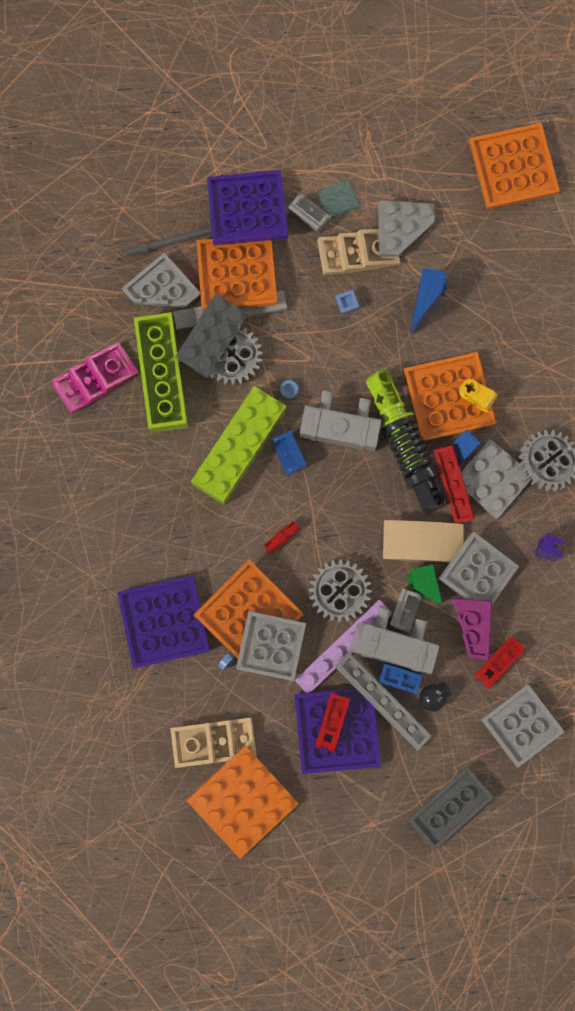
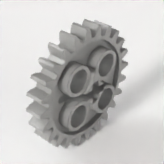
(244, 343)
(538, 446)
(352, 603)

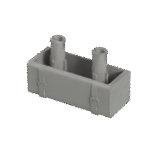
(339, 427)
(395, 648)

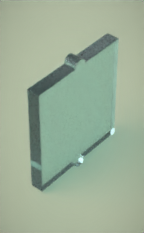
(338, 198)

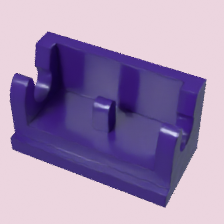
(546, 548)

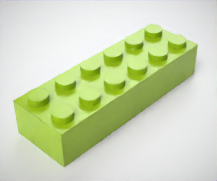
(160, 373)
(239, 445)

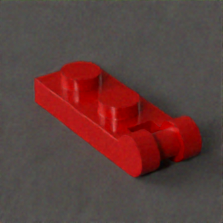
(500, 661)
(332, 721)

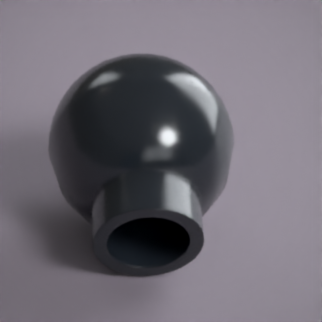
(434, 696)

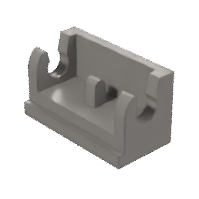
(309, 213)
(405, 610)

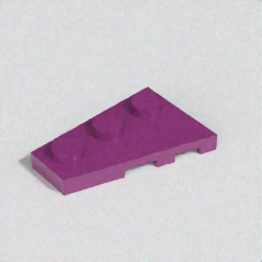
(475, 622)

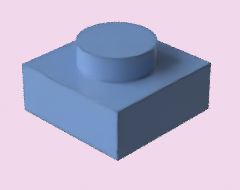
(347, 302)

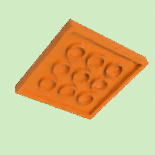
(514, 166)
(237, 273)
(437, 400)
(244, 591)
(242, 801)

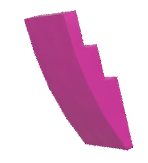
(95, 377)

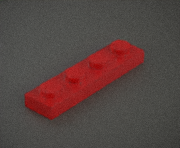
(454, 484)

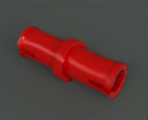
(281, 537)

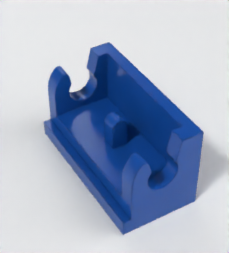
(288, 453)
(400, 678)

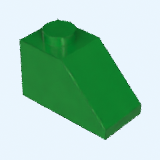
(424, 583)

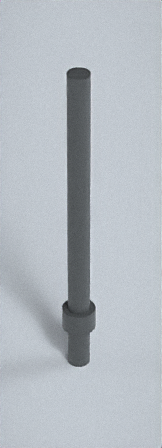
(144, 247)

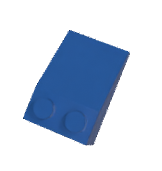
(430, 289)

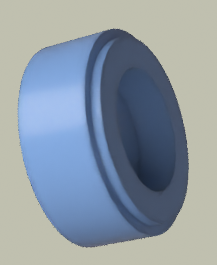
(289, 390)
(226, 661)

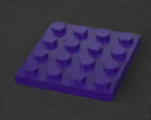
(247, 207)
(162, 622)
(357, 740)

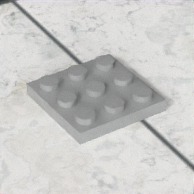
(494, 479)
(478, 570)
(270, 646)
(522, 725)

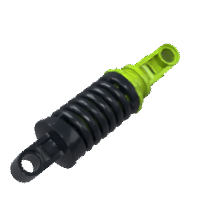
(405, 444)

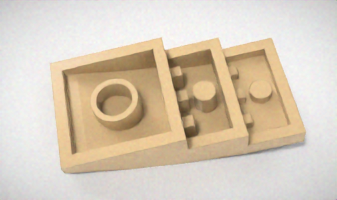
(353, 253)
(421, 541)
(211, 741)

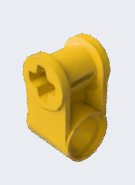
(479, 395)

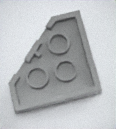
(401, 225)
(161, 285)

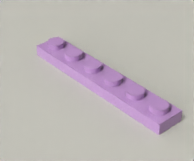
(325, 663)

